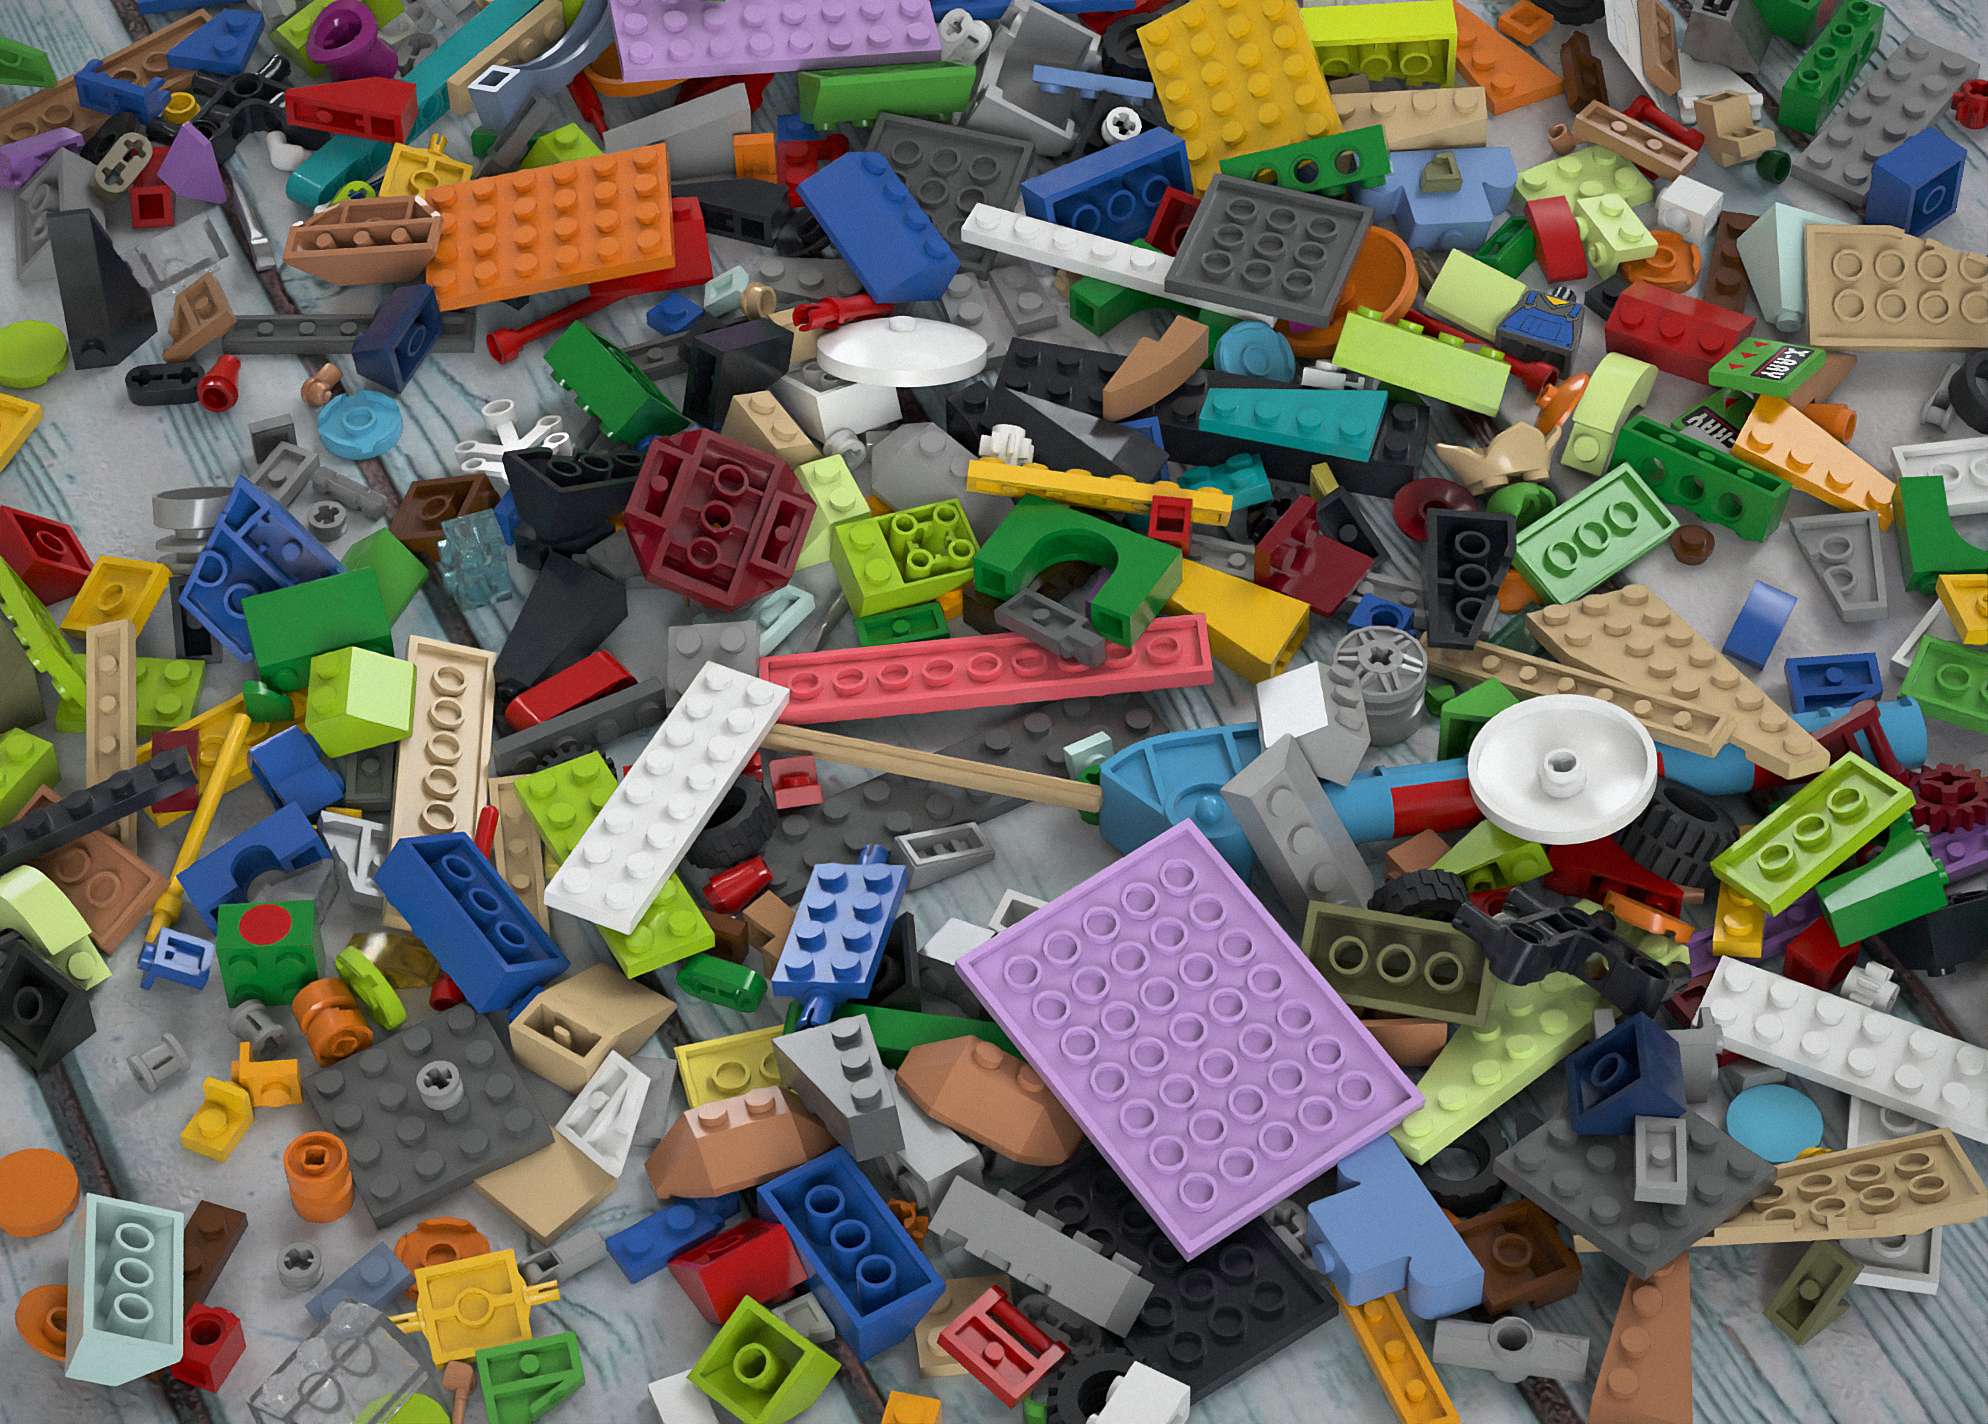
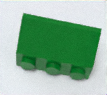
(611, 387)
(312, 620)

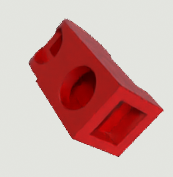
(1172, 522)

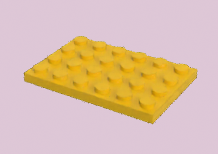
(1237, 81)

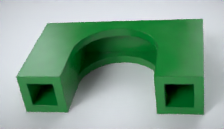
(1104, 305)
(1047, 533)
(1927, 537)
(1887, 890)

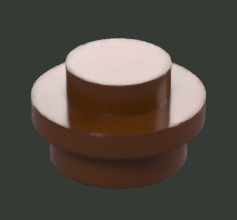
(1692, 544)

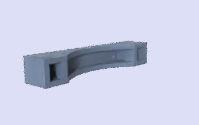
(505, 89)

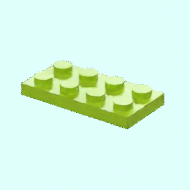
(41, 636)
(1812, 833)

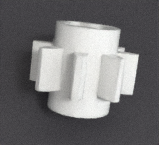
(1007, 444)
(1871, 987)

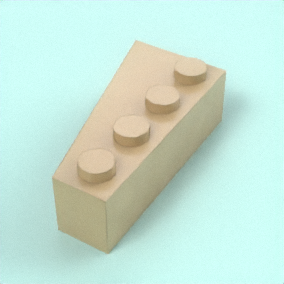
(1417, 118)

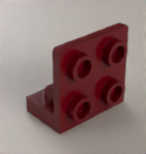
(1308, 564)

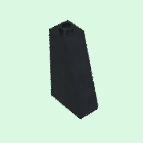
(559, 625)

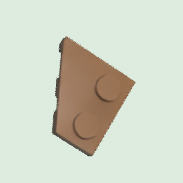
(198, 318)

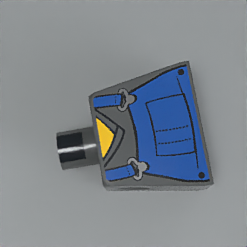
(1544, 329)

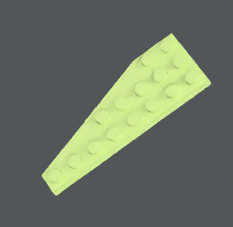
(1521, 1040)

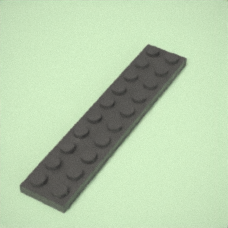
(908, 805)

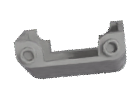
(1003, 93)

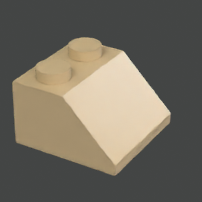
(766, 426)

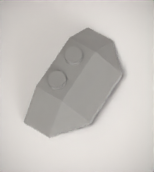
(927, 466)

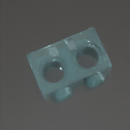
(475, 560)

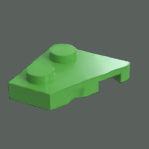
(529, 1377)

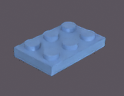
(1091, 85)

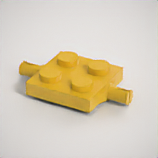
(418, 169)
(473, 1306)

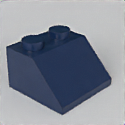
(399, 337)
(1625, 1075)

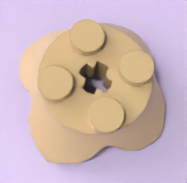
(1511, 457)

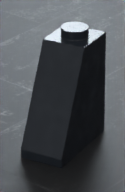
(733, 363)

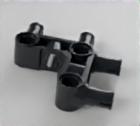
(241, 107)
(1571, 942)

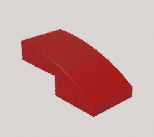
(1557, 238)

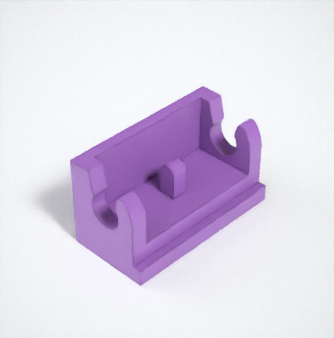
(27, 156)

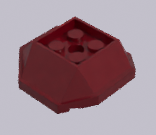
(724, 481)

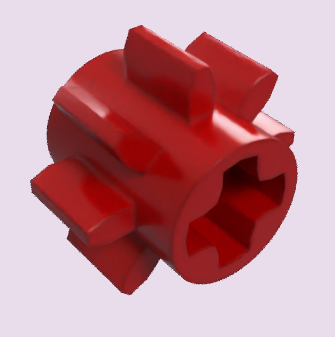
(1972, 104)

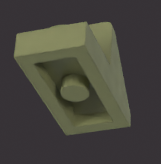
(1814, 1291)

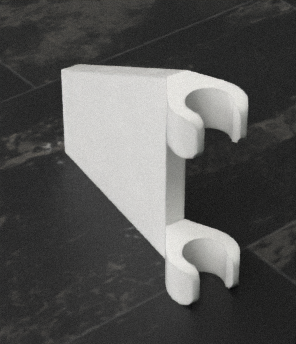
(1706, 79)

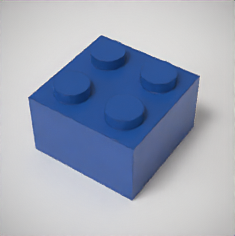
(1916, 183)

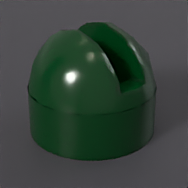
(1773, 166)

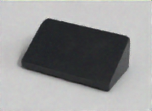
(1344, 523)

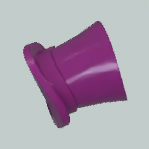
(348, 43)

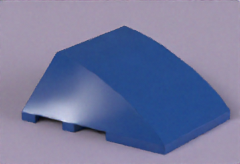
(250, 553)

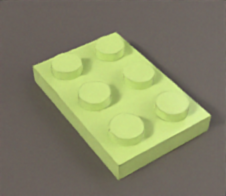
(1584, 175)

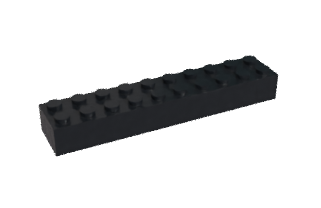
(1079, 375)

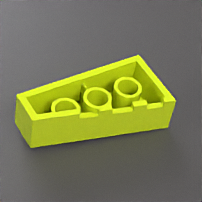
(1386, 40)

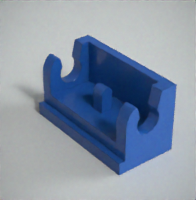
(115, 96)

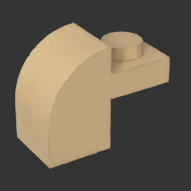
(1729, 128)

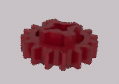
(1949, 798)

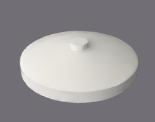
(902, 352)
(1562, 769)

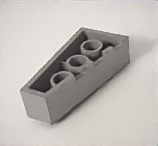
(929, 1161)
(1043, 1256)

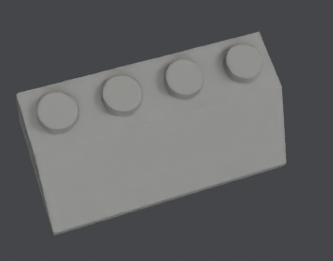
(1297, 832)

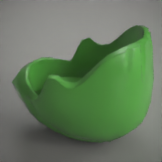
(1524, 500)

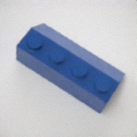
(1112, 189)
(880, 229)
(469, 919)
(853, 1252)

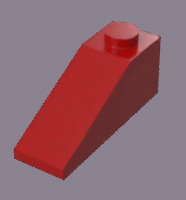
(358, 108)

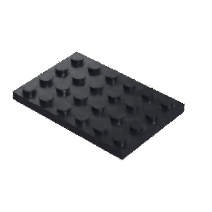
(1203, 1315)

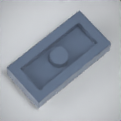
(372, 1280)

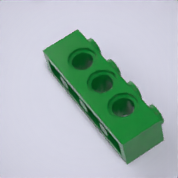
(1831, 66)
(1368, 144)
(1721, 474)

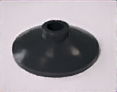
(108, 135)
(801, 235)

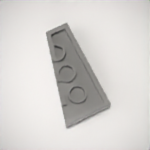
(812, 279)

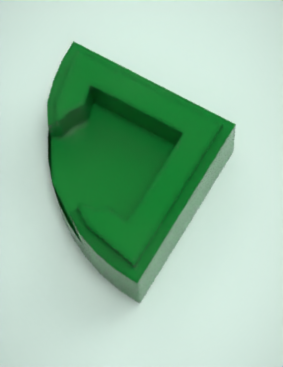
(266, 705)

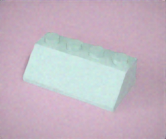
(123, 1291)

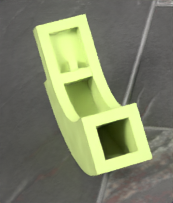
(1609, 398)
(50, 924)

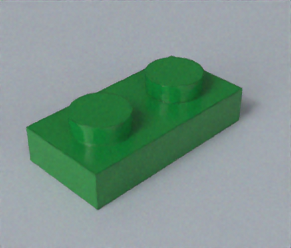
(902, 626)

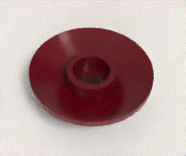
(1416, 497)

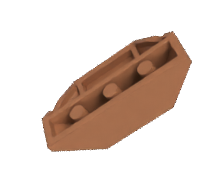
(366, 241)
(990, 1099)
(737, 1144)

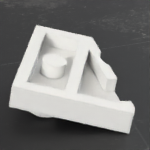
(607, 1113)

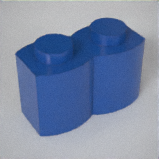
(291, 771)

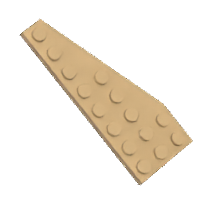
(1892, 292)
(1647, 645)
(1857, 1194)

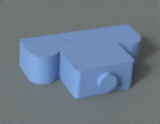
(1442, 218)
(1390, 1236)

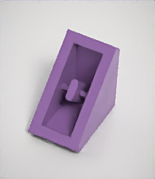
(192, 167)

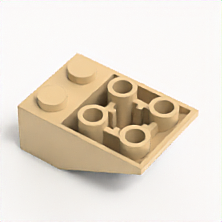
(581, 1020)

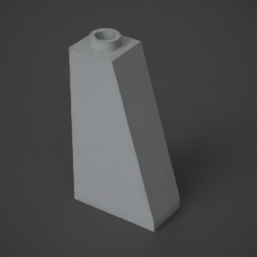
(694, 132)

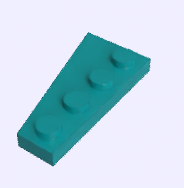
(1308, 420)

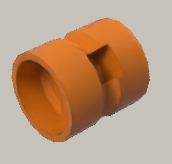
(331, 1021)
(319, 1177)

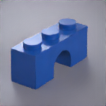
(277, 843)

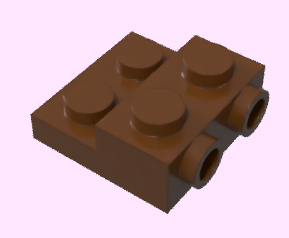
(435, 501)
(1521, 1257)

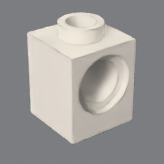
(1689, 209)

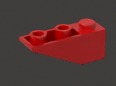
(1600, 866)

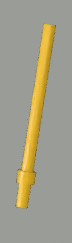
(169, 905)

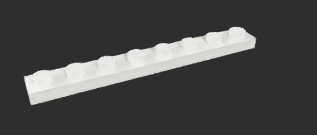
(1081, 254)

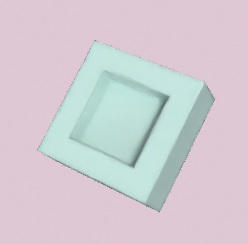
(724, 291)
(1087, 752)

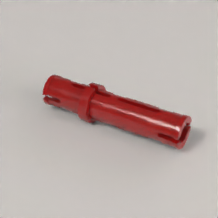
(833, 312)

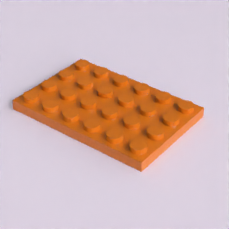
(552, 227)

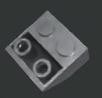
(1727, 34)

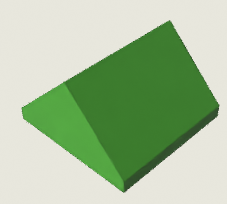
(396, 569)
(1468, 714)

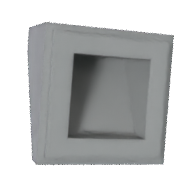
(1749, 1073)

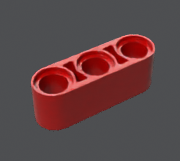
(568, 690)

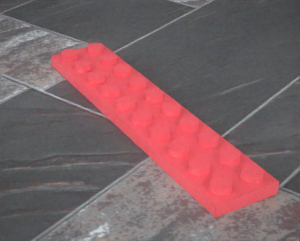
(981, 673)

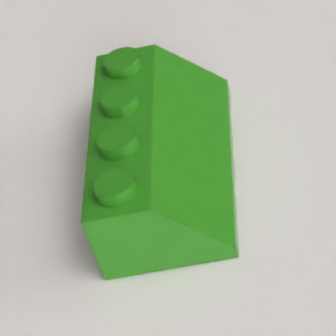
(897, 89)

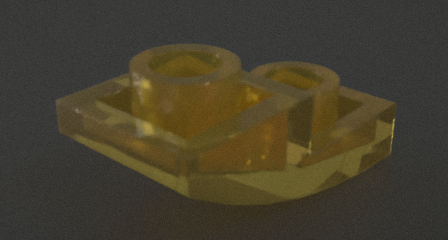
(399, 958)

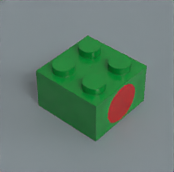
(1797, 19)
(269, 950)

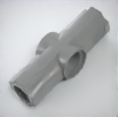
(1537, 1351)

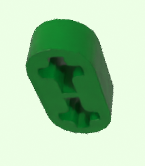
(722, 983)

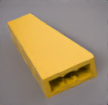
(1246, 624)

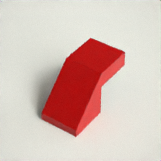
(150, 196)

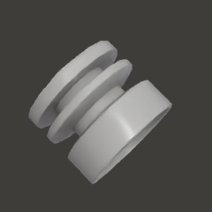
(193, 517)
(1391, 680)

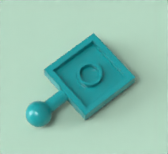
(1240, 477)

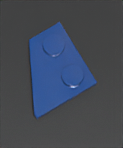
(220, 44)
(1832, 681)

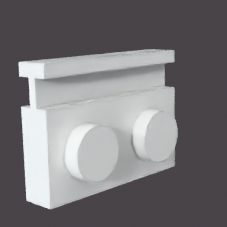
(1334, 377)

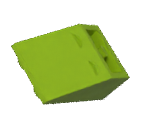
(903, 557)

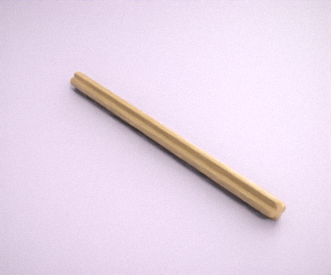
(935, 767)

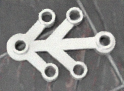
(501, 419)

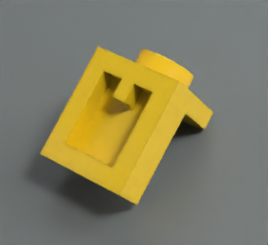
(219, 1120)

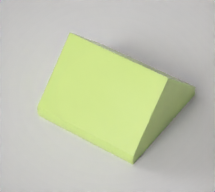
(1473, 294)

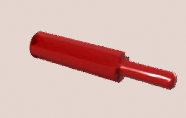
(588, 102)

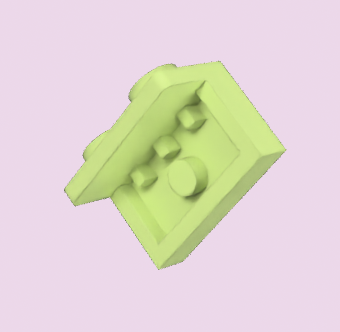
(1611, 233)

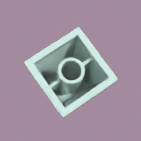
(1775, 262)

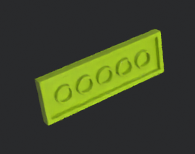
(562, 808)

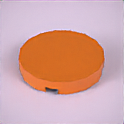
(1672, 268)
(1647, 917)
(36, 1192)
(437, 1243)

